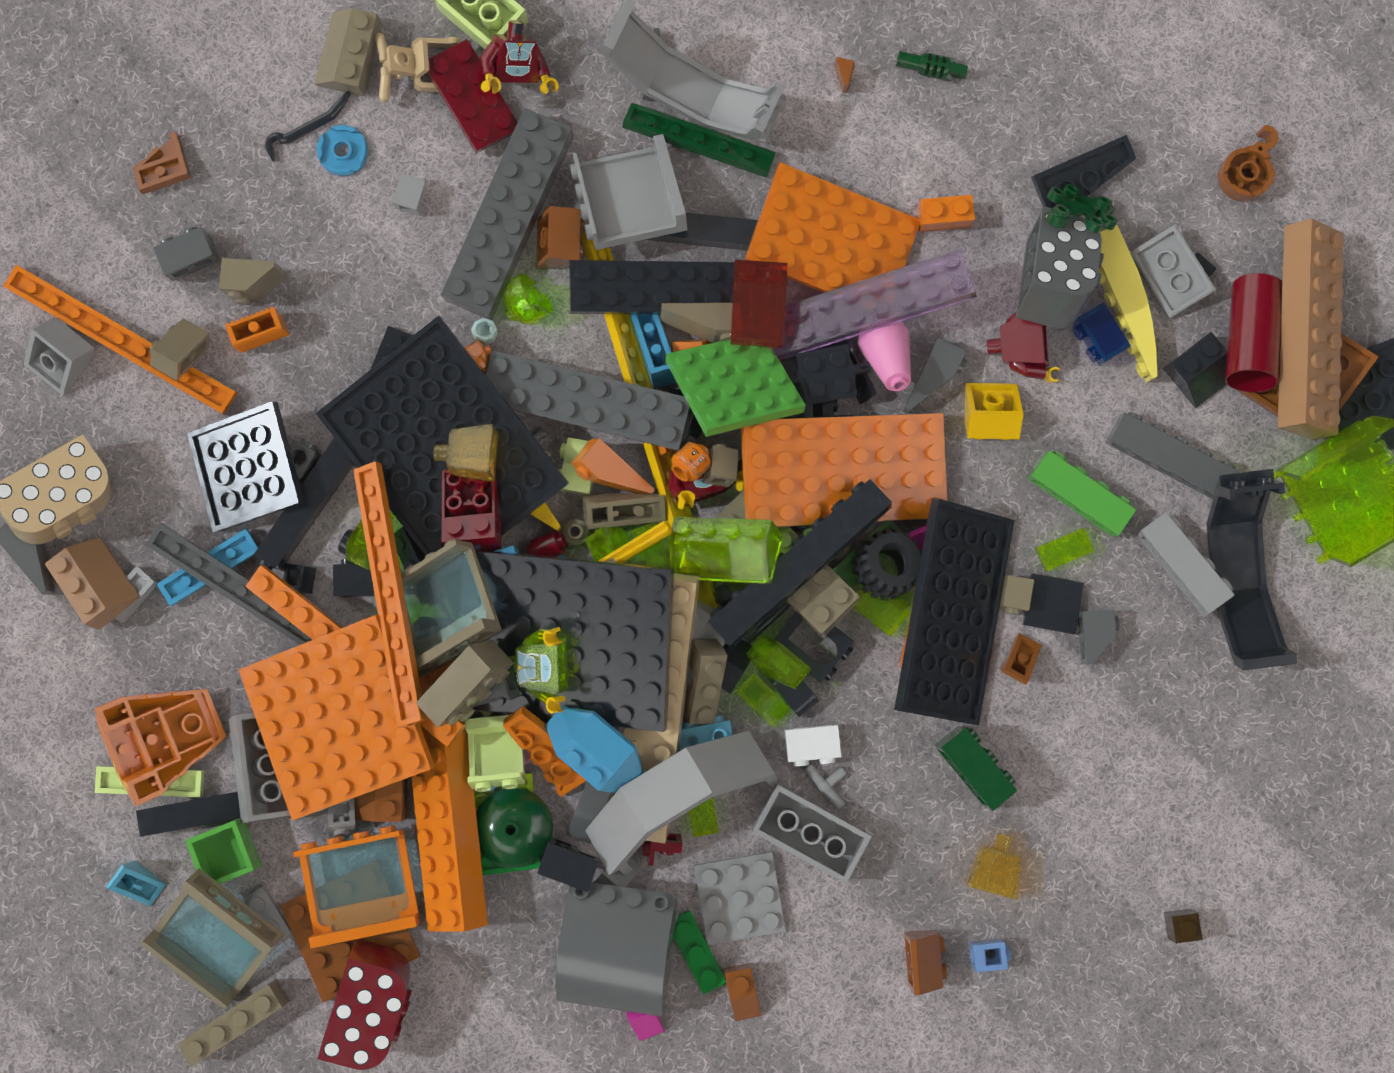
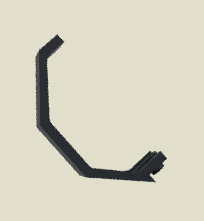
(1239, 557)

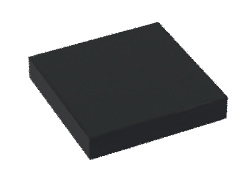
(1054, 604)

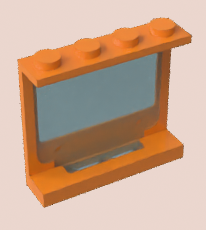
(358, 886)

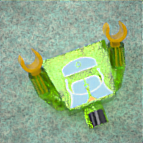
(543, 667)

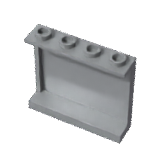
(629, 196)

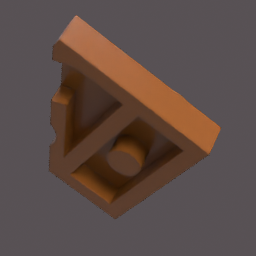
(162, 166)

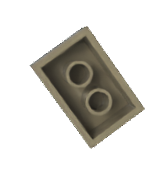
(465, 683)

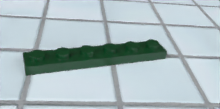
(699, 140)

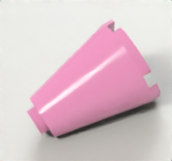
(889, 354)

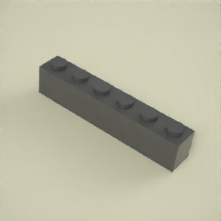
(1168, 454)

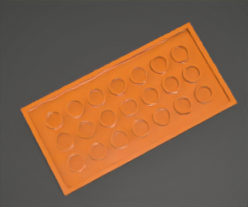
(808, 464)

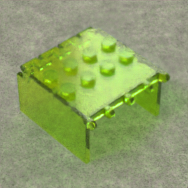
(1345, 492)

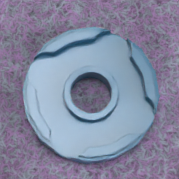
(349, 163)

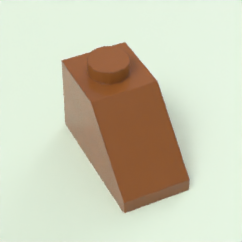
(742, 992)

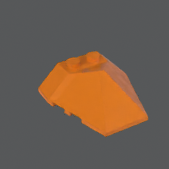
(157, 738)

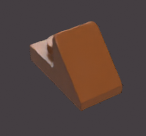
(1021, 658)

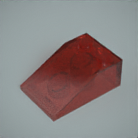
(758, 303)

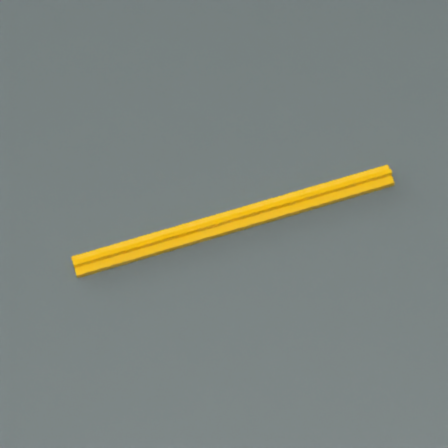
(636, 373)

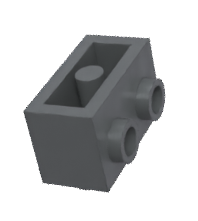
(186, 253)

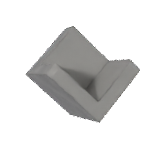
(409, 194)

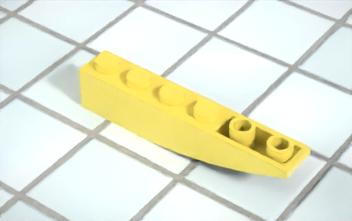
(1129, 301)

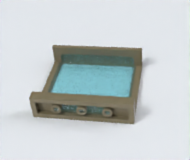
(447, 605)
(212, 939)

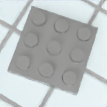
(739, 898)

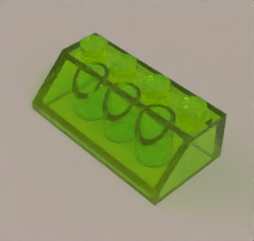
(724, 548)

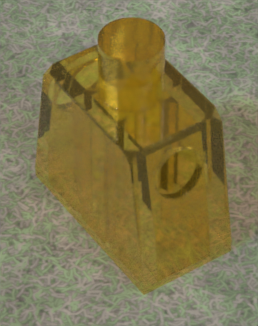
(470, 452)
(996, 869)

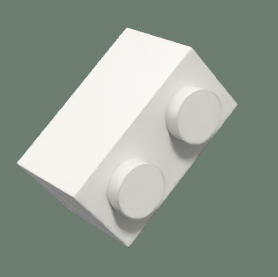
(812, 744)

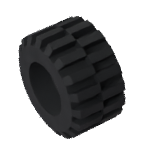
(872, 575)

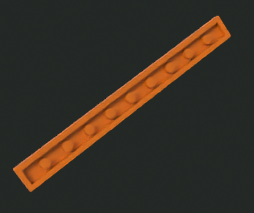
(114, 336)
(389, 594)
(317, 623)

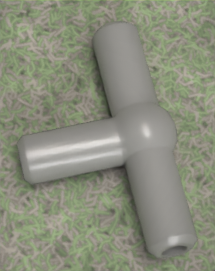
(825, 785)

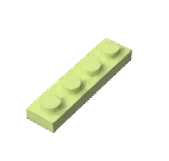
(188, 785)

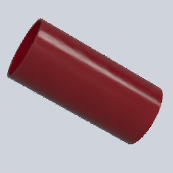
(1254, 333)

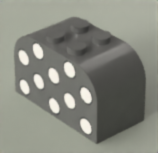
(1058, 272)

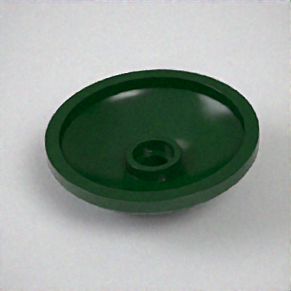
(532, 825)

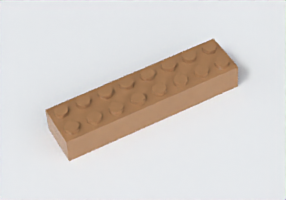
(1311, 330)

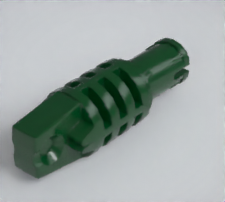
(932, 65)

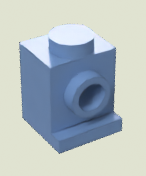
(981, 963)

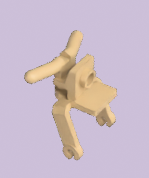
(407, 61)

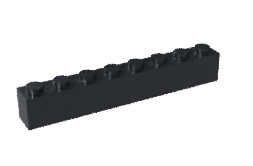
(801, 562)

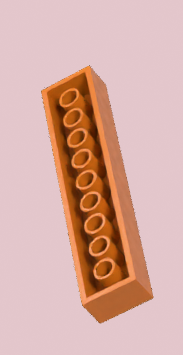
(448, 834)

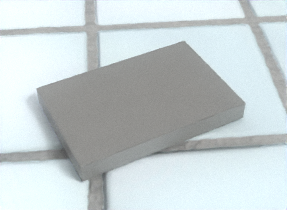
(1172, 271)

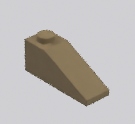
(702, 320)
(622, 509)

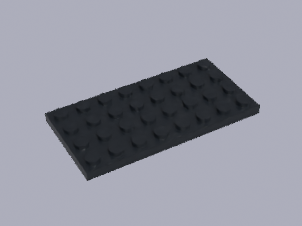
(954, 613)

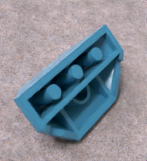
(594, 749)

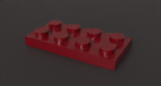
(480, 114)

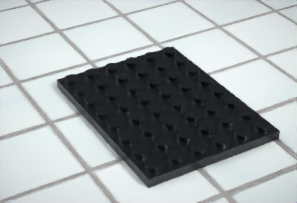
(411, 406)
(613, 629)

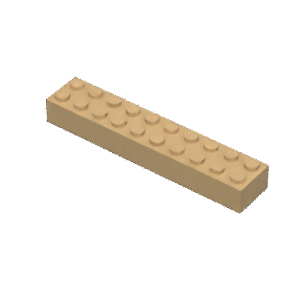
(655, 745)

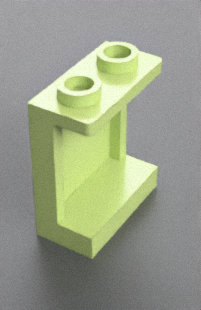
(493, 755)

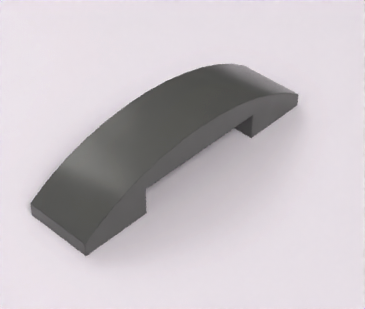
(588, 808)

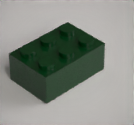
(976, 767)

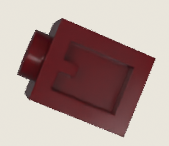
(670, 847)

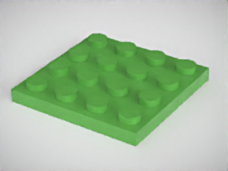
(734, 385)

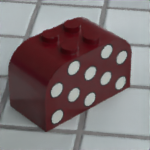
(367, 1007)

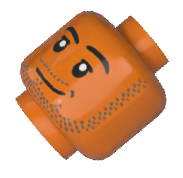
(691, 461)

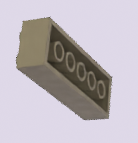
(823, 598)

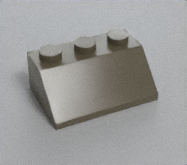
(349, 51)

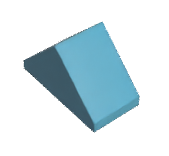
(136, 883)

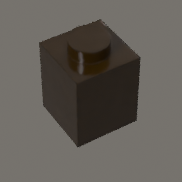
(1183, 926)

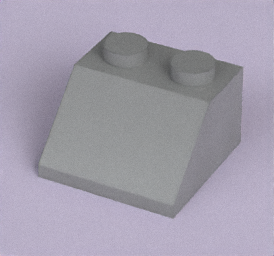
(57, 354)

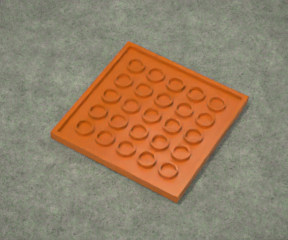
(332, 719)

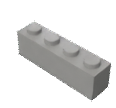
(1185, 564)

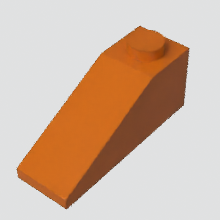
(603, 466)

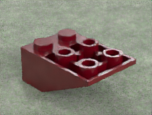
(471, 511)

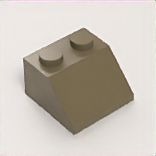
(249, 279)

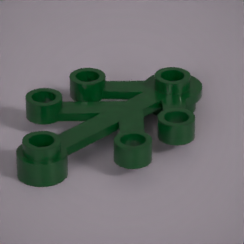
(1080, 205)

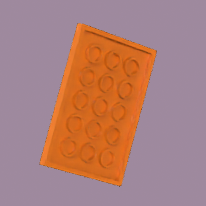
(828, 232)

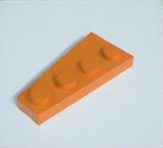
(532, 736)

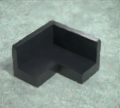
(568, 865)

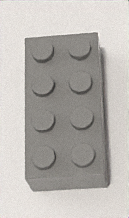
(811, 833)

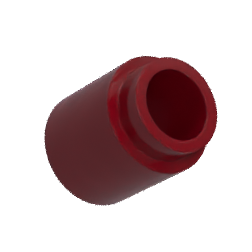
(548, 545)

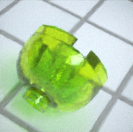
(525, 302)

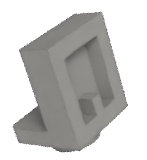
(341, 819)

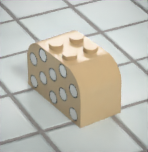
(55, 493)

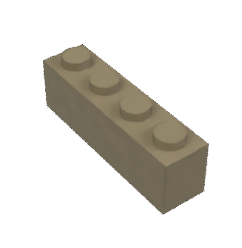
(233, 1023)

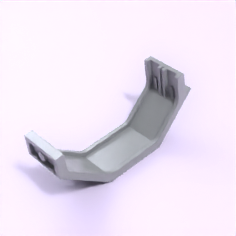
(686, 84)
(672, 791)

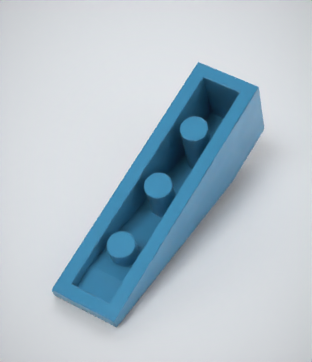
(653, 348)

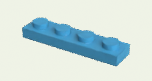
(231, 552)

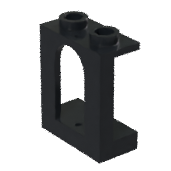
(818, 670)

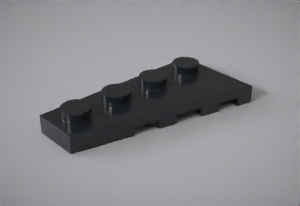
(1086, 170)

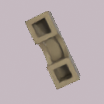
(708, 669)

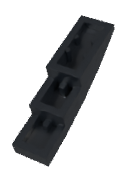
(188, 814)

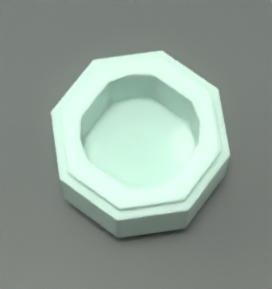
(484, 331)

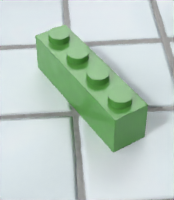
(1081, 493)

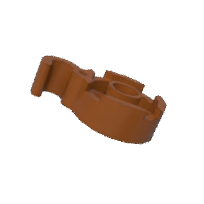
(1255, 161)

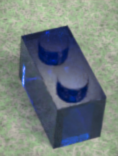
(1100, 334)

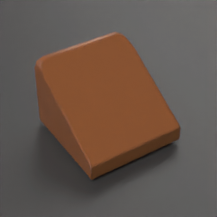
(844, 71)

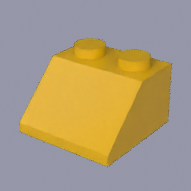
(993, 411)

